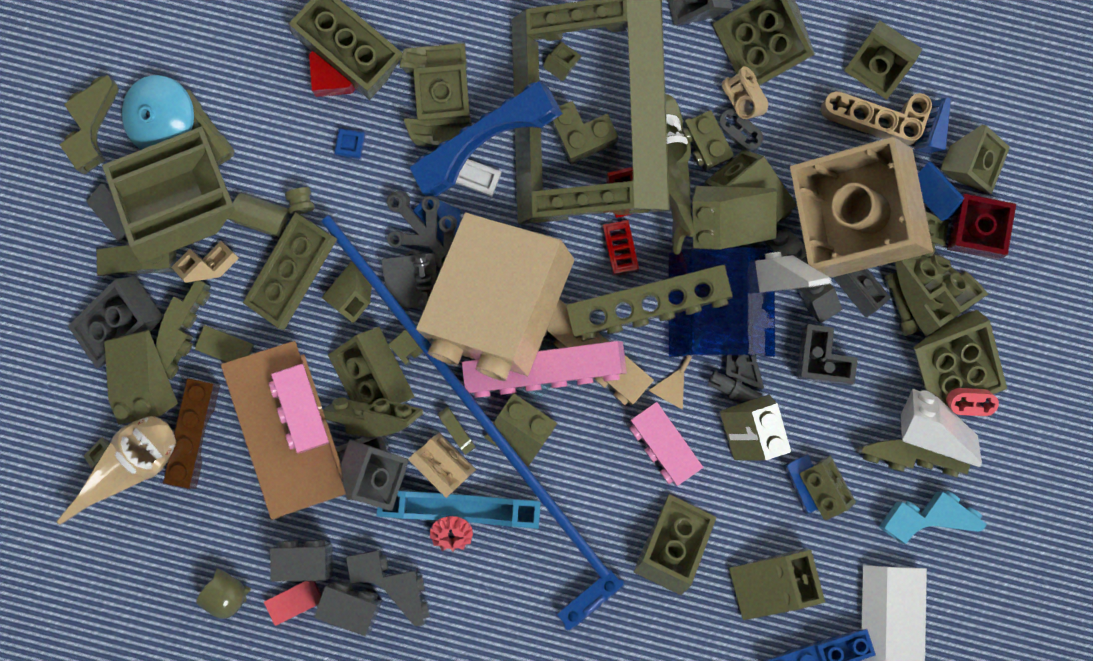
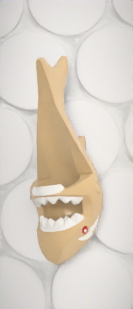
(132, 456)

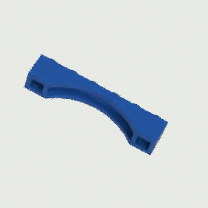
(441, 168)

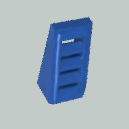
(936, 129)

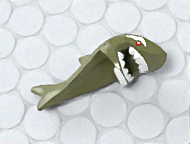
(679, 182)

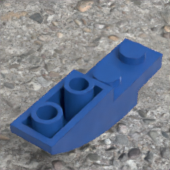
(844, 647)

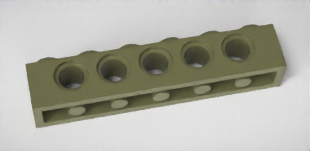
(581, 311)

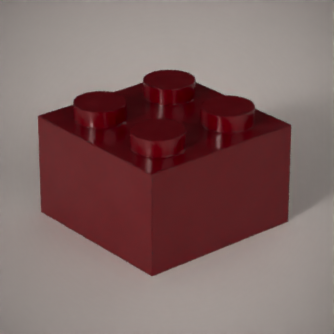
(982, 227)

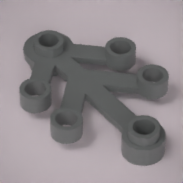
(428, 232)

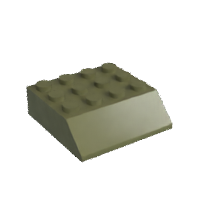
(169, 194)

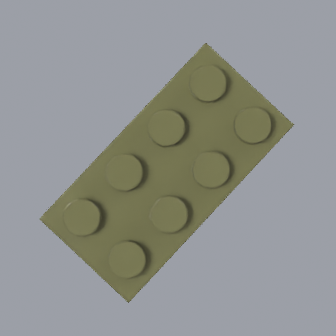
(289, 271)

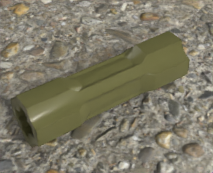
(220, 146)

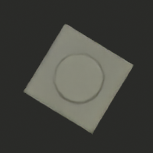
(96, 452)

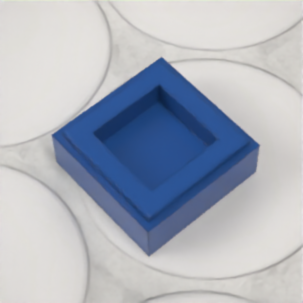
(349, 144)

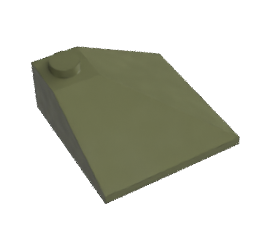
(765, 37)
(960, 357)

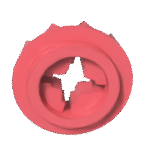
(461, 528)

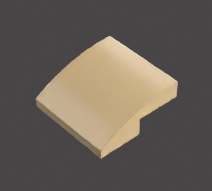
(442, 464)

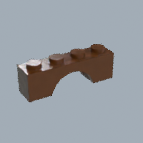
(195, 411)

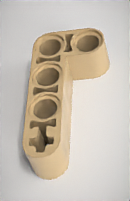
(873, 112)

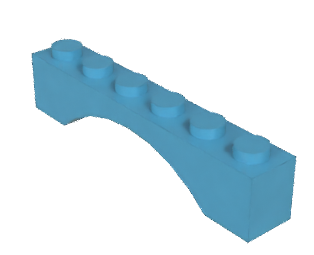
(471, 508)

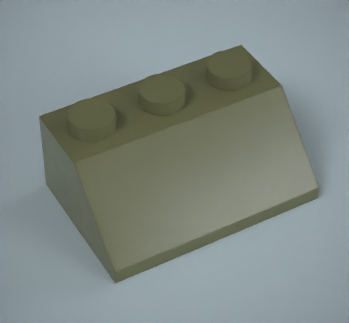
(370, 369)

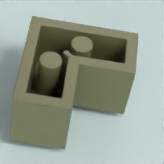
(582, 139)

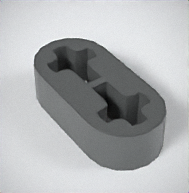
(736, 135)

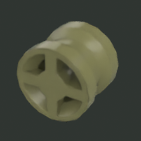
(299, 200)

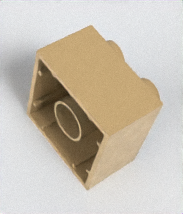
(861, 208)

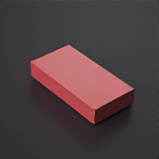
(293, 601)

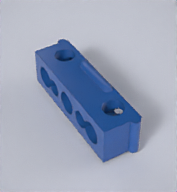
(590, 600)

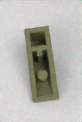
(123, 261)

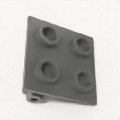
(410, 278)

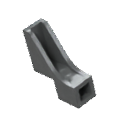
(819, 299)
(402, 587)

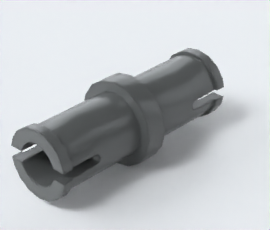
(732, 387)

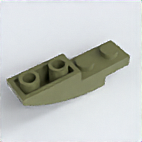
(171, 339)
(371, 420)
(903, 455)

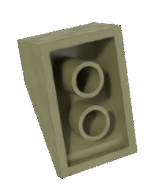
(733, 216)
(136, 378)
(675, 545)

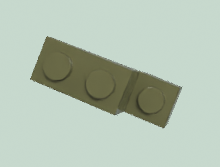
(89, 112)

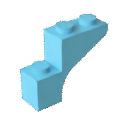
(941, 511)

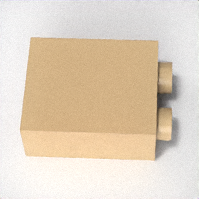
(495, 296)

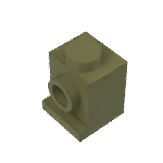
(405, 347)

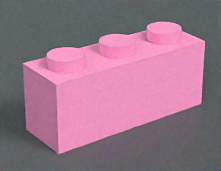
(298, 409)
(665, 445)

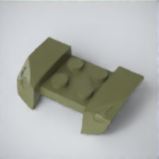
(439, 92)

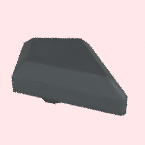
(744, 369)

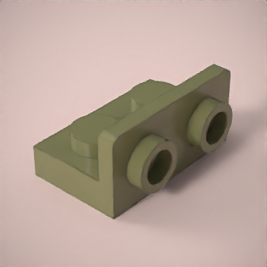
(707, 140)
(828, 488)

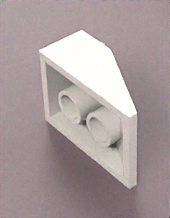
(937, 428)

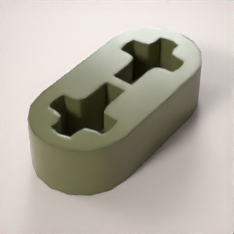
(456, 430)

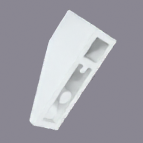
(786, 273)

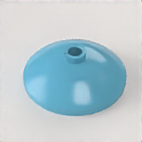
(168, 107)

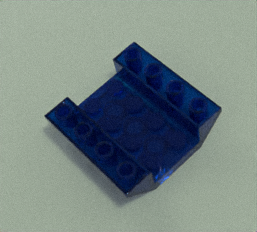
(738, 328)

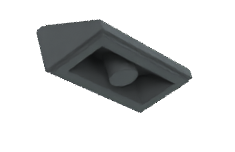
(104, 206)
(863, 291)

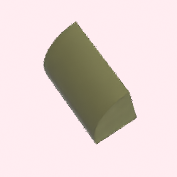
(259, 215)

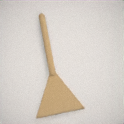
(672, 387)

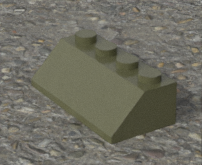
(346, 44)

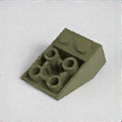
(777, 584)

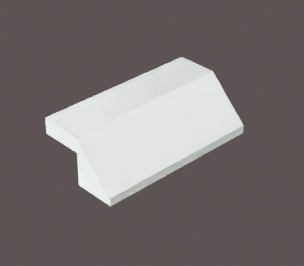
(895, 612)

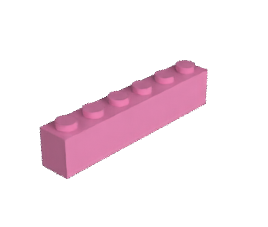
(554, 367)

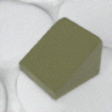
(561, 61)

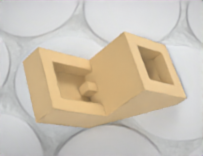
(213, 265)

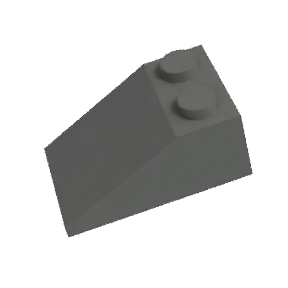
(116, 312)

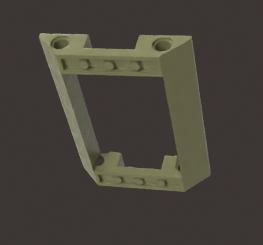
(648, 110)

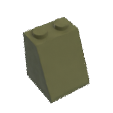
(753, 171)

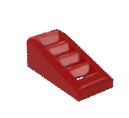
(625, 268)

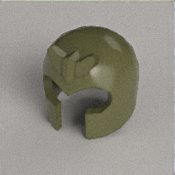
(223, 595)

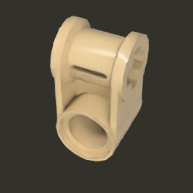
(744, 92)

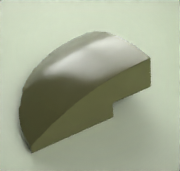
(936, 290)

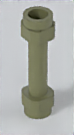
(908, 325)

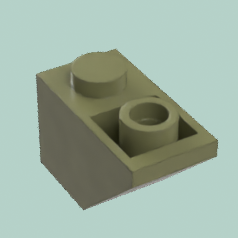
(349, 293)

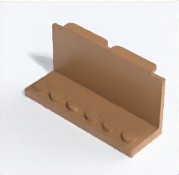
(286, 478)

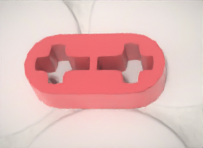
(971, 407)

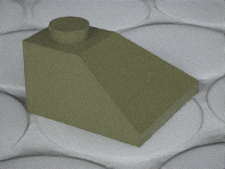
(976, 159)

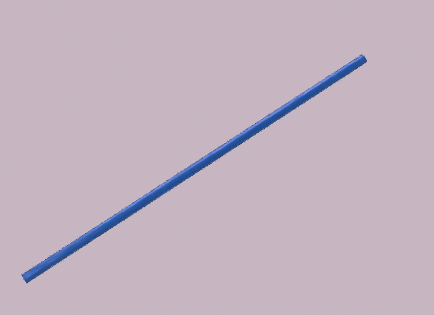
(467, 399)

